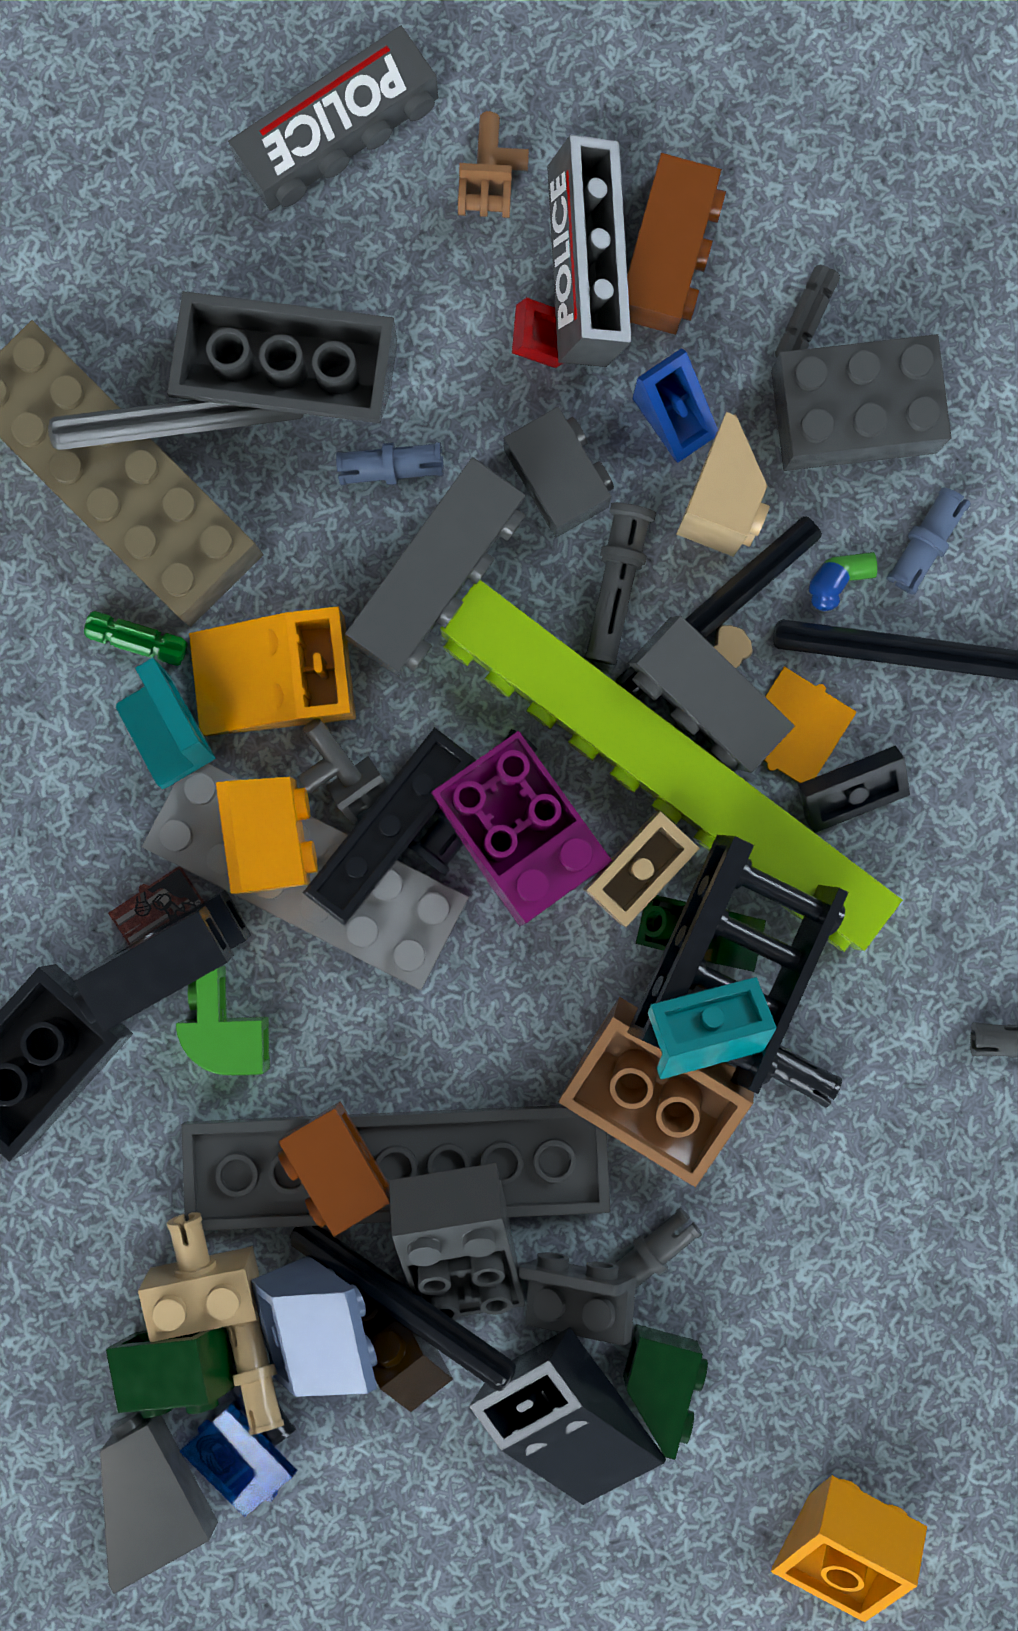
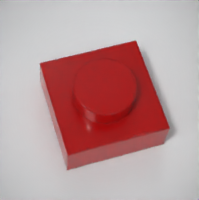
(535, 332)

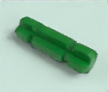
(135, 638)

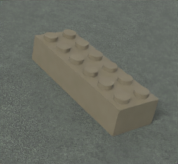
(122, 489)

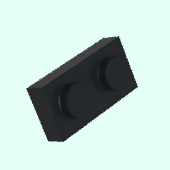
(854, 789)

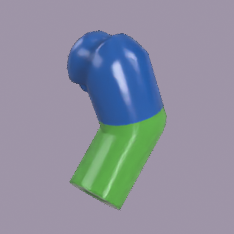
(834, 576)

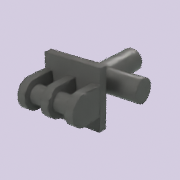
(355, 785)

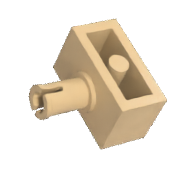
(199, 1288)

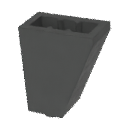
(148, 1501)

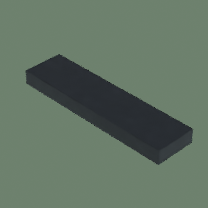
(386, 828)

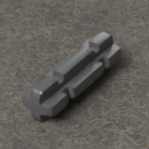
(809, 310)

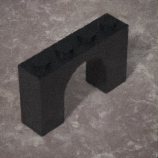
(161, 962)

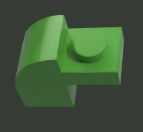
(221, 1042)

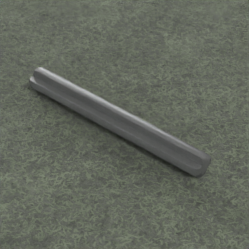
(155, 422)

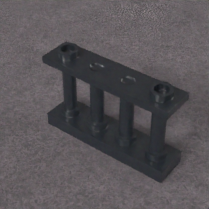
(707, 918)

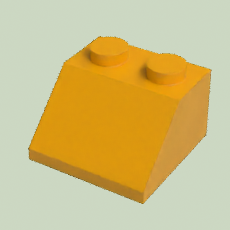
(265, 834)
(852, 1550)

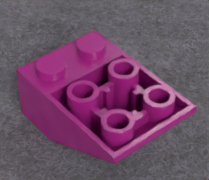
(520, 828)

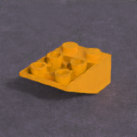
(273, 672)

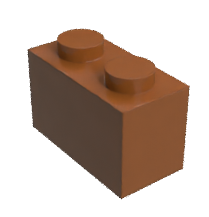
(334, 1169)

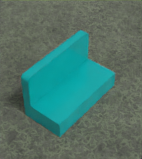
(163, 727)
(711, 1027)

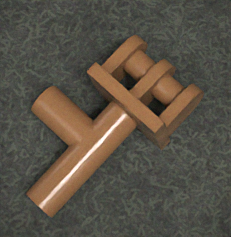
(489, 182)

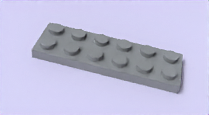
(394, 930)

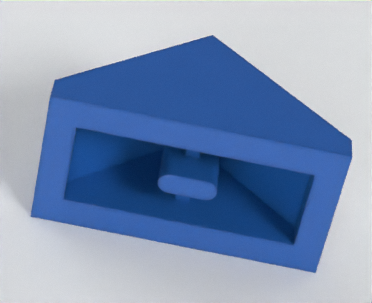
(675, 405)

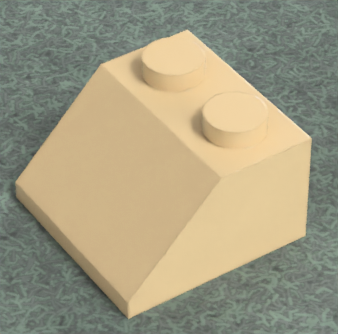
(727, 495)

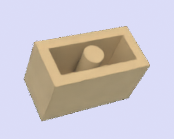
(641, 868)

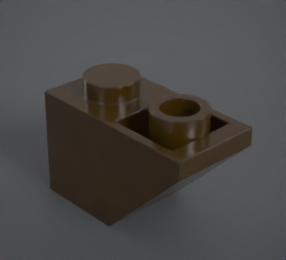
(406, 1364)

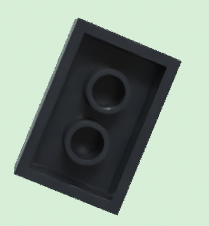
(46, 1056)

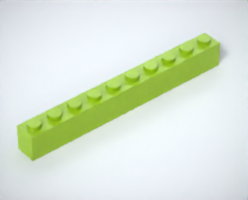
(657, 757)

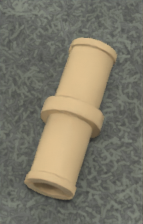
(255, 1376)

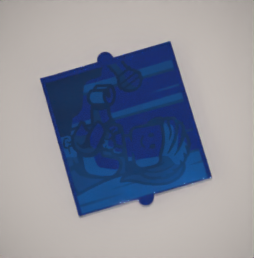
(237, 1463)

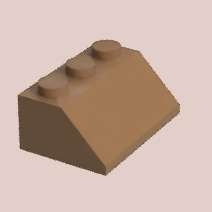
(669, 1120)

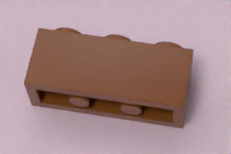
(673, 243)

